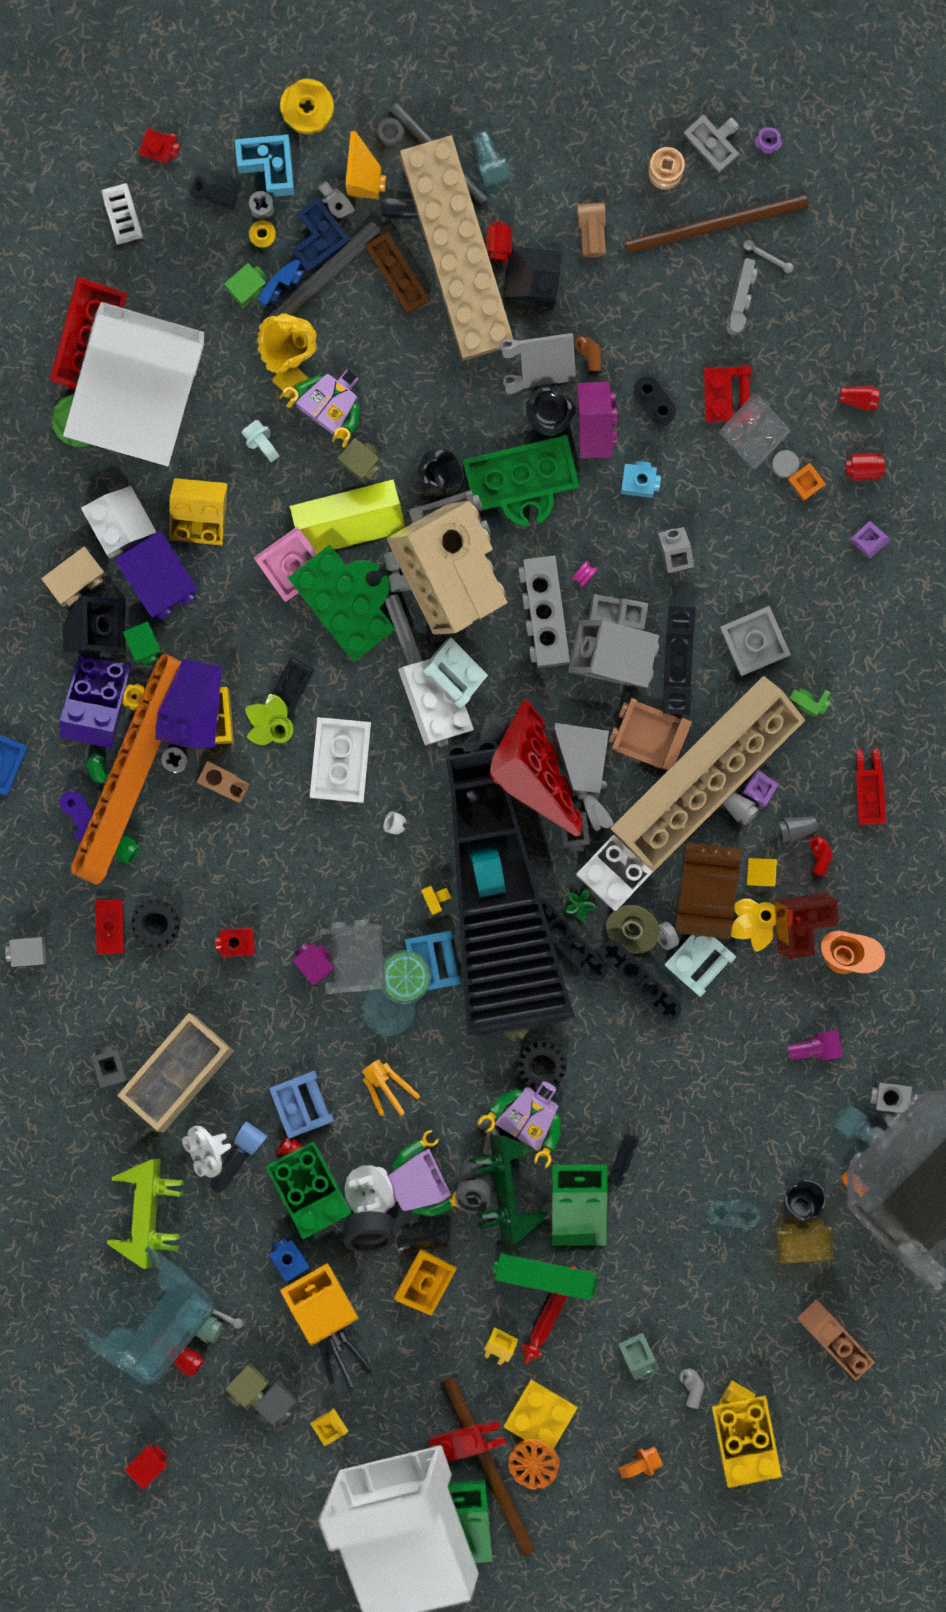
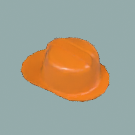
(852, 953)

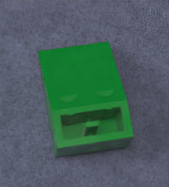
(308, 1190)
(579, 1204)
(472, 1510)

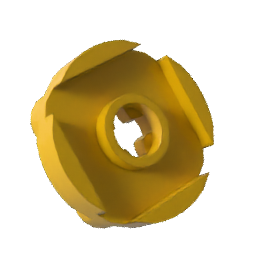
(298, 94)

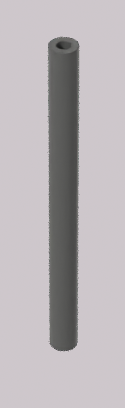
(423, 138)

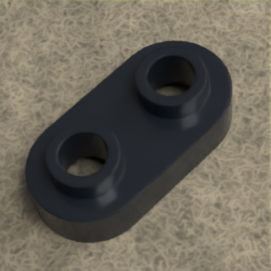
(654, 400)

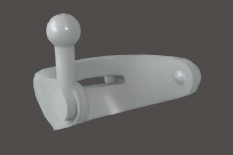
(596, 812)

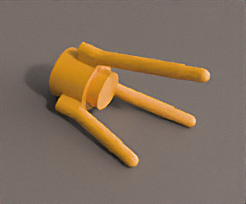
(377, 1074)

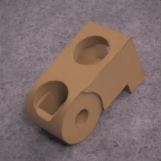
(222, 782)

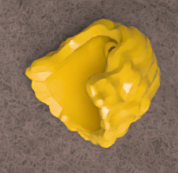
(285, 342)

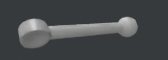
(749, 246)
(237, 1323)

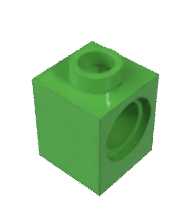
(246, 284)

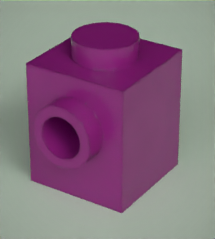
(313, 962)

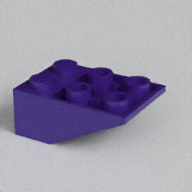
(94, 701)

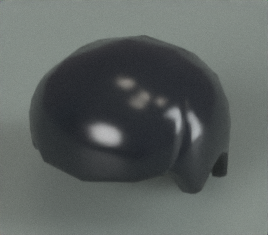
(805, 1201)

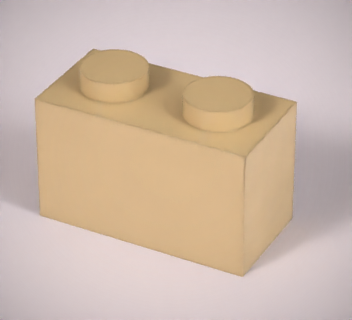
(74, 577)

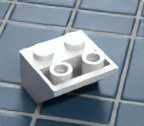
(614, 873)

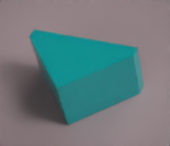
(487, 870)

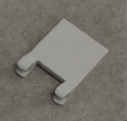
(542, 361)

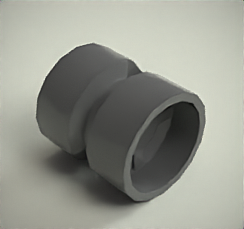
(473, 1191)

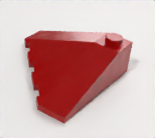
(529, 770)

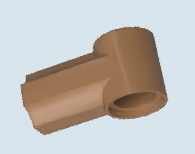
(592, 223)

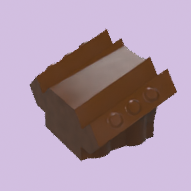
(708, 890)

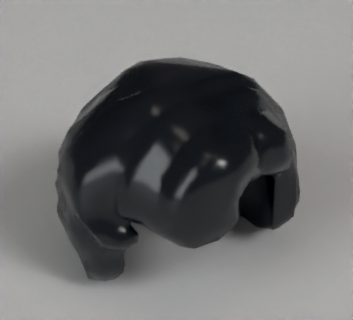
(549, 411)
(439, 474)

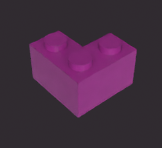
(596, 416)

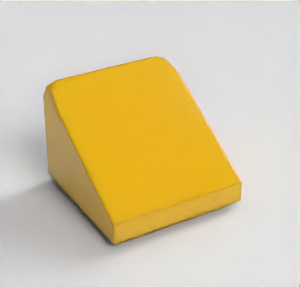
(761, 872)

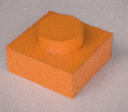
(806, 482)

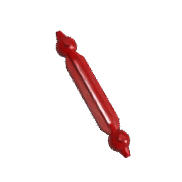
(544, 1325)

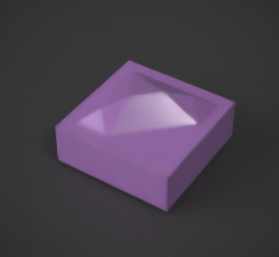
(870, 539)
(759, 788)

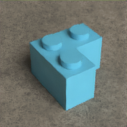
(268, 155)

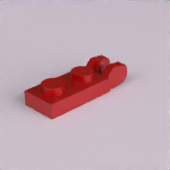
(870, 790)
(467, 1441)

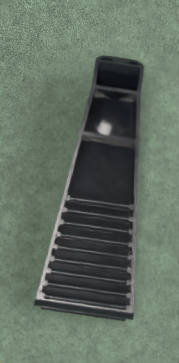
(505, 938)

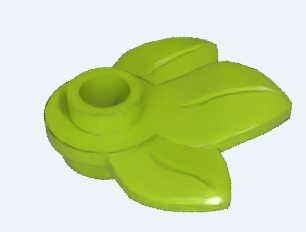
(265, 721)

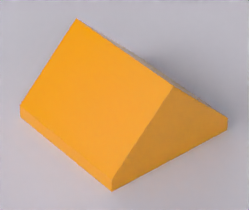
(425, 1282)

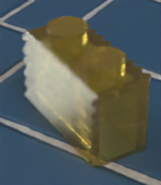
(804, 1243)

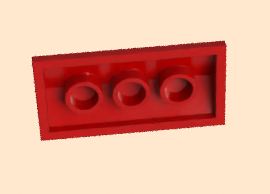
(78, 329)

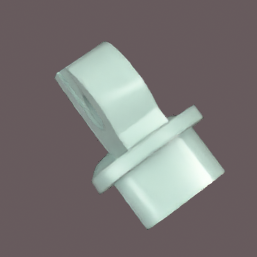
(258, 436)

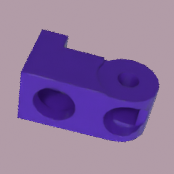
(77, 807)

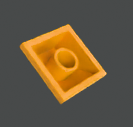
(363, 171)

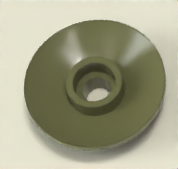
(633, 938)

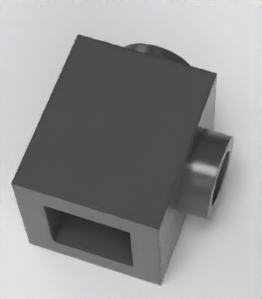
(275, 1404)

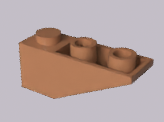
(836, 1340)

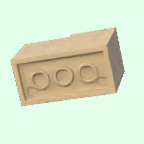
(448, 567)

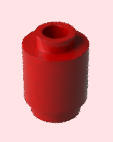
(498, 242)
(865, 466)

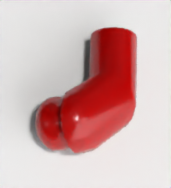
(823, 854)

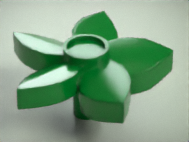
(580, 904)

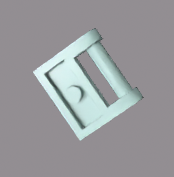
(459, 668)
(692, 955)

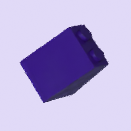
(157, 576)

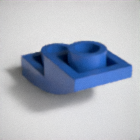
(286, 277)

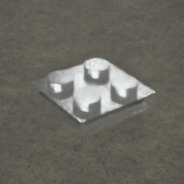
(754, 431)

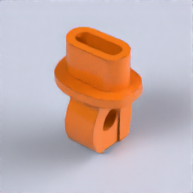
(647, 1461)

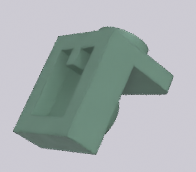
(639, 1357)

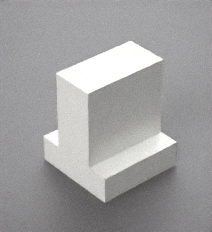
(134, 384)
(400, 1533)

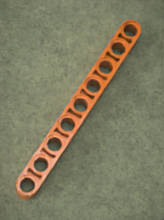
(124, 779)

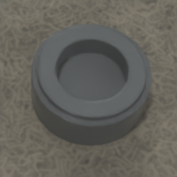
(390, 132)

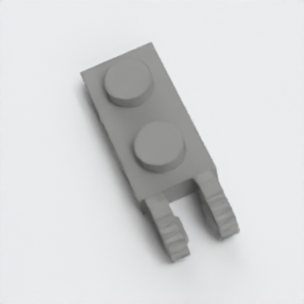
(741, 298)

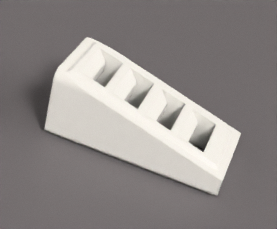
(115, 191)

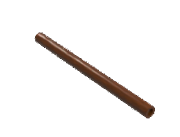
(716, 224)
(490, 1471)

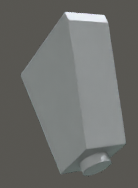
(582, 757)

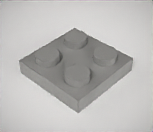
(755, 641)

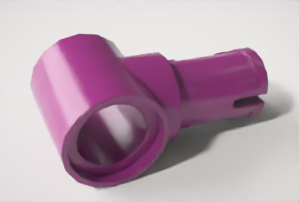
(822, 1046)

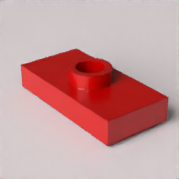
(109, 926)

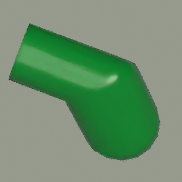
(95, 768)

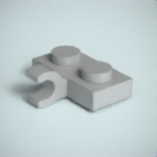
(713, 142)

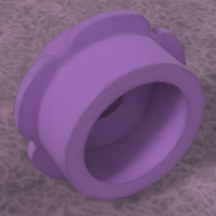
(770, 133)

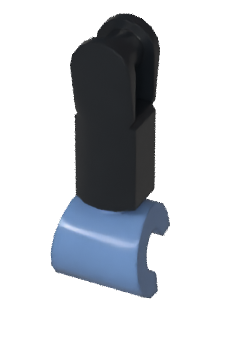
(248, 1141)

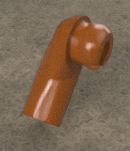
(591, 351)

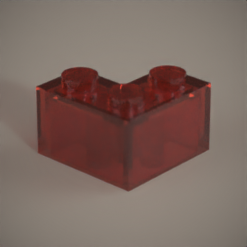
(798, 918)

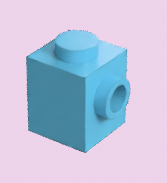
(640, 479)

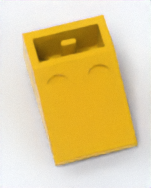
(746, 1441)

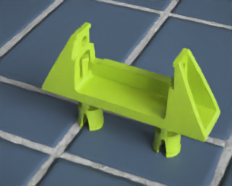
(146, 1195)

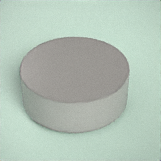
(785, 464)
(668, 937)

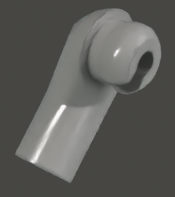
(485, 1125)
(694, 1385)

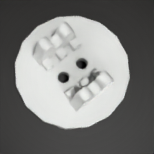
(205, 1150)
(365, 1180)

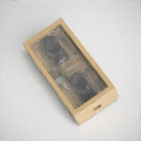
(175, 1073)

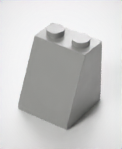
(614, 653)

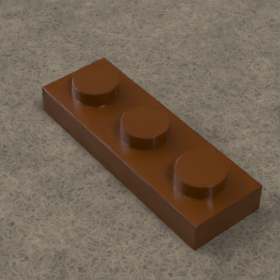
(397, 273)

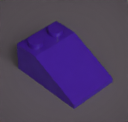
(191, 706)

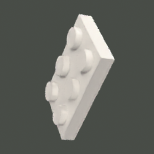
(433, 706)
(340, 760)

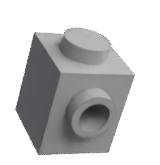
(676, 549)

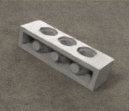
(545, 569)

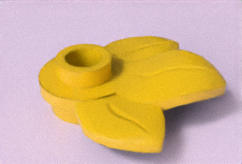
(751, 925)

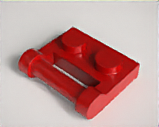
(719, 392)

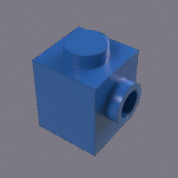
(288, 1259)

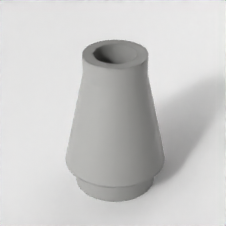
(741, 808)

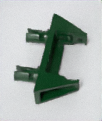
(512, 1225)

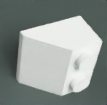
(118, 521)

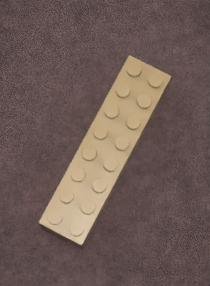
(456, 247)
(708, 773)

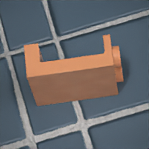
(649, 735)

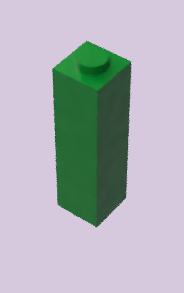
(546, 1277)

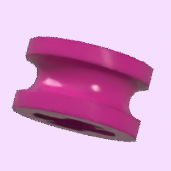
(584, 574)

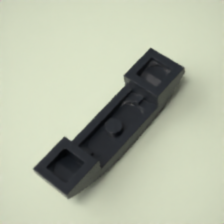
(678, 660)

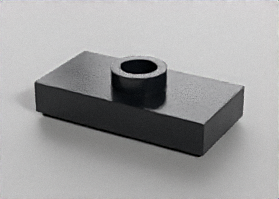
(293, 683)

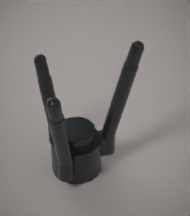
(332, 1345)

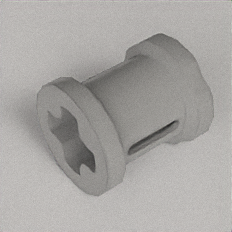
(259, 197)
(167, 757)

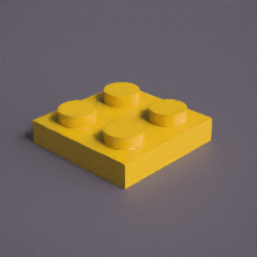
(540, 1415)

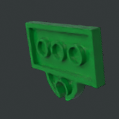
(523, 478)
(345, 600)

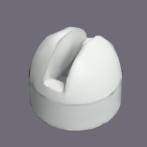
(394, 822)

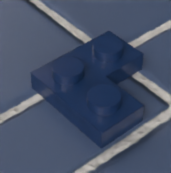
(325, 239)

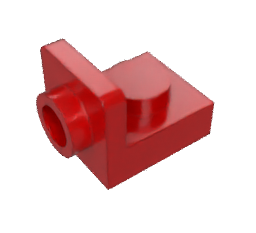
(159, 146)

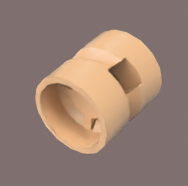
(666, 168)

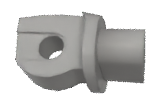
(334, 196)

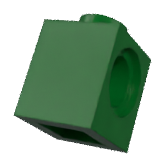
(143, 644)

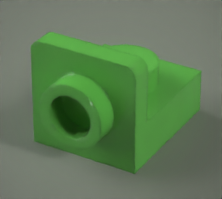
(804, 701)

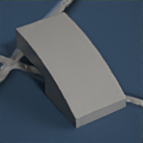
(618, 611)

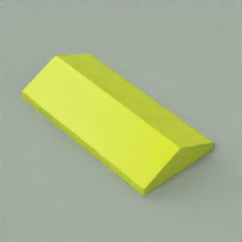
(350, 517)

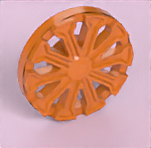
(533, 1464)

